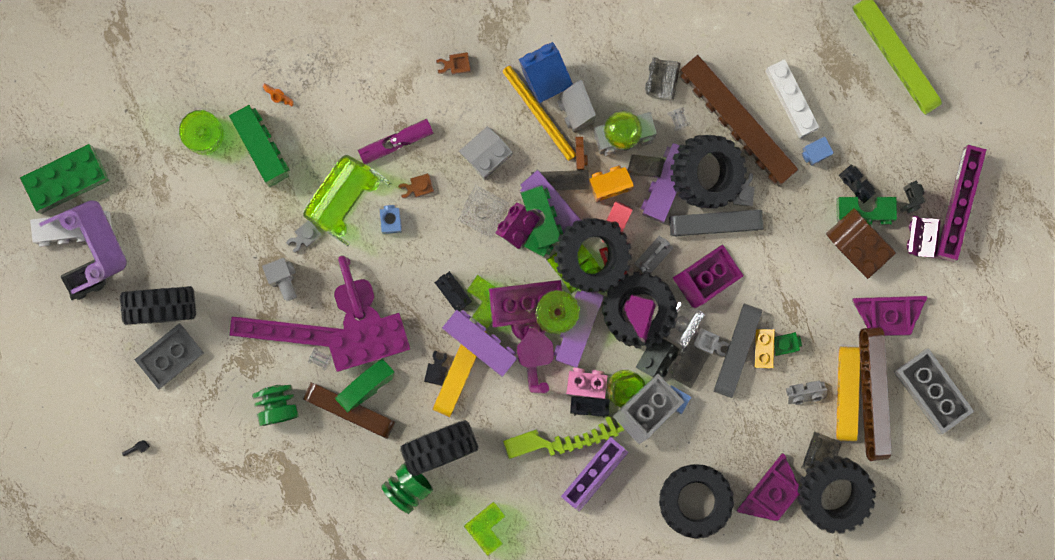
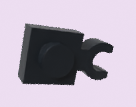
(436, 372)

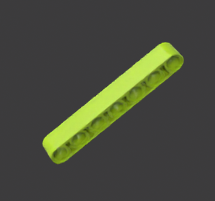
(897, 55)

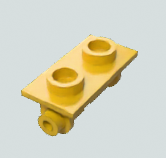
(764, 348)

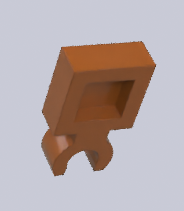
(457, 64)
(581, 158)
(419, 186)

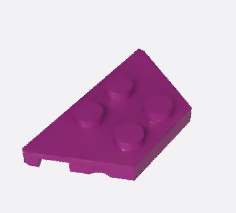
(892, 314)
(772, 493)

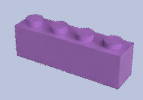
(662, 190)
(564, 212)
(576, 338)
(479, 343)
(594, 474)

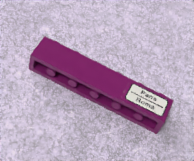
(961, 203)

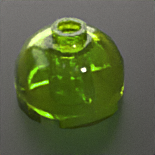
(623, 130)
(623, 386)

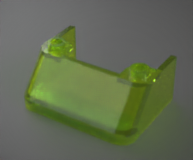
(340, 194)

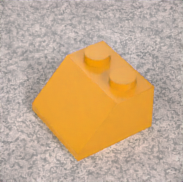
(610, 183)

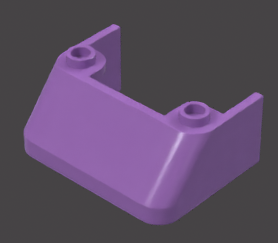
(99, 238)

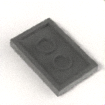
(169, 356)

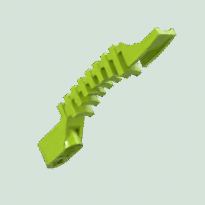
(532, 441)

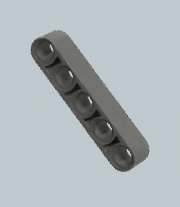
(716, 223)
(738, 350)

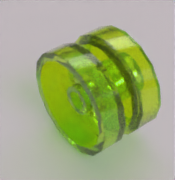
(209, 140)
(545, 312)

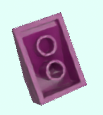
(708, 277)

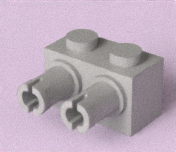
(281, 274)

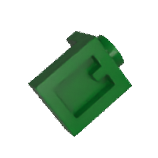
(533, 246)
(787, 344)

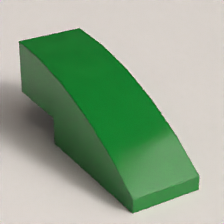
(365, 385)

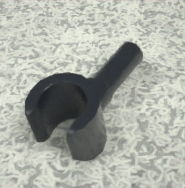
(142, 446)

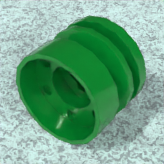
(275, 405)
(406, 488)

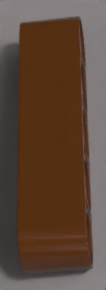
(360, 415)

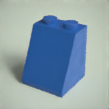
(545, 72)

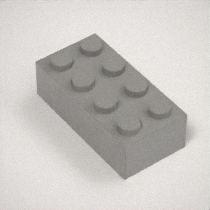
(933, 391)

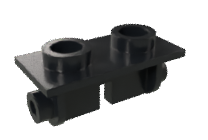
(851, 177)
(453, 291)
(589, 406)

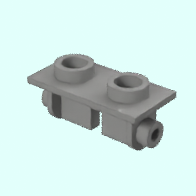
(654, 255)
(815, 391)

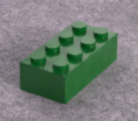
(260, 148)
(64, 179)

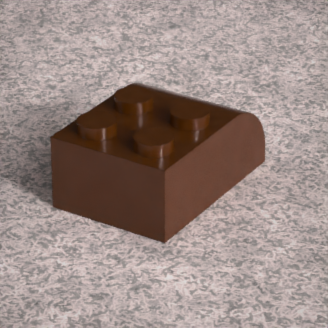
(860, 243)

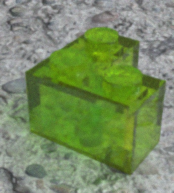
(480, 290)
(481, 525)

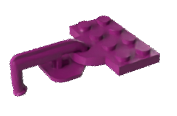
(517, 308)
(363, 338)

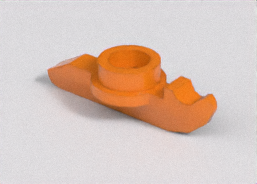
(277, 95)

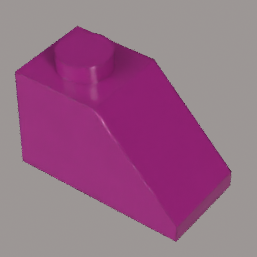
(640, 315)

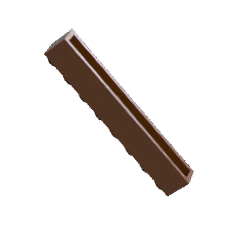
(738, 120)

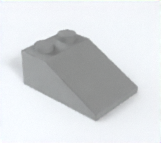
(577, 107)
(648, 409)

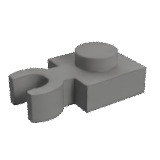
(745, 198)
(305, 234)
(709, 342)

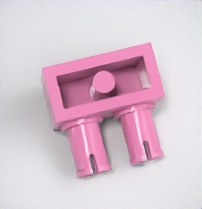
(587, 384)

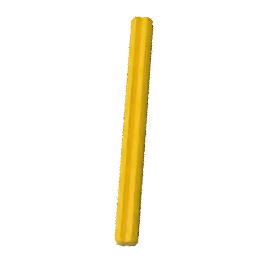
(539, 113)

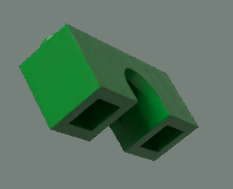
(538, 199)
(884, 210)

